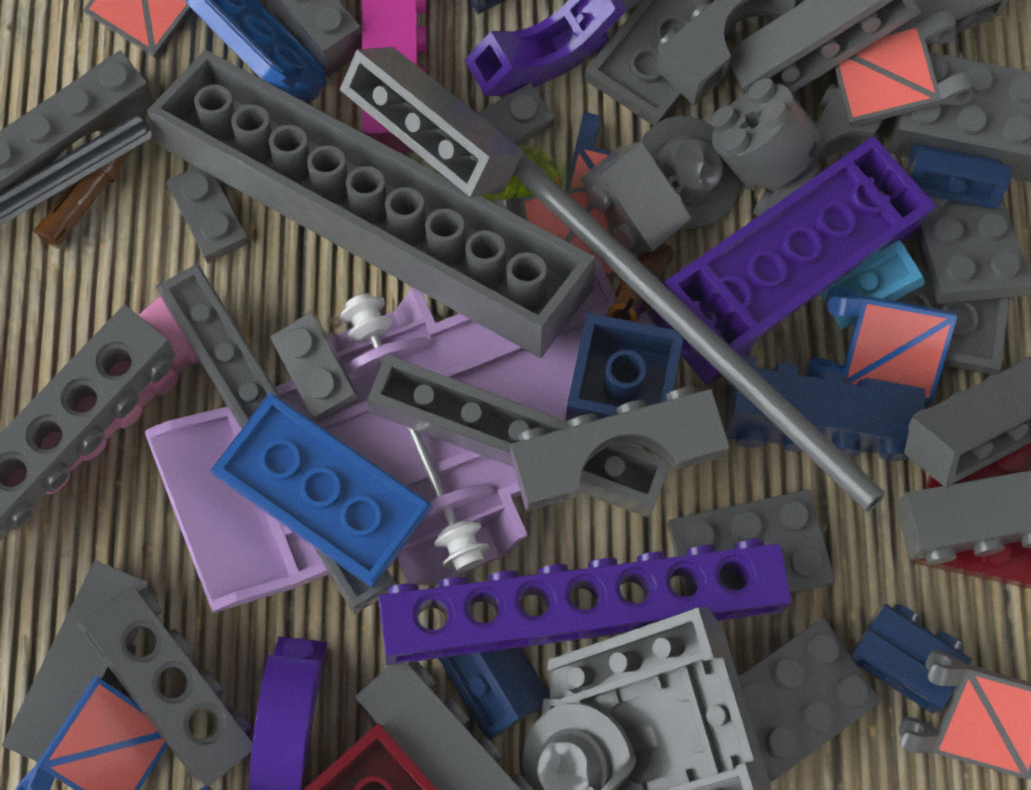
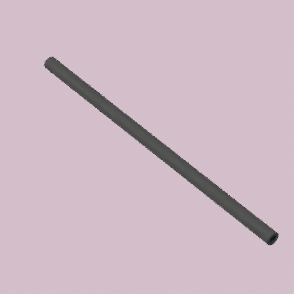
(700, 335)

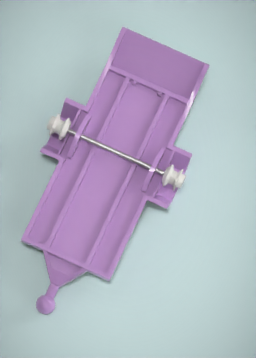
(251, 556)

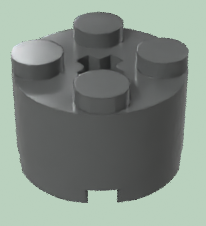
(765, 136)

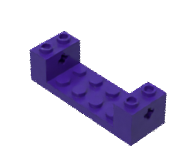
(797, 250)

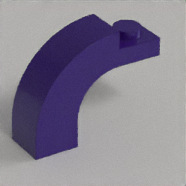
(545, 50)
(286, 715)

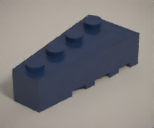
(853, 417)

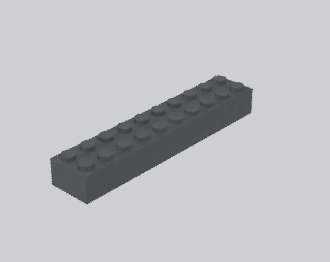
(374, 202)

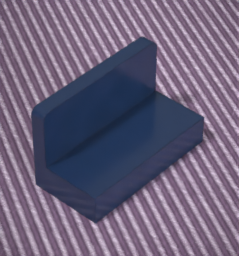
(959, 176)
(496, 687)

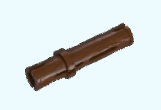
(76, 201)
(628, 303)

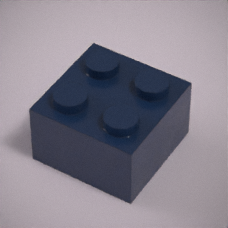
(622, 364)

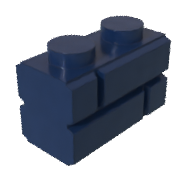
(896, 654)

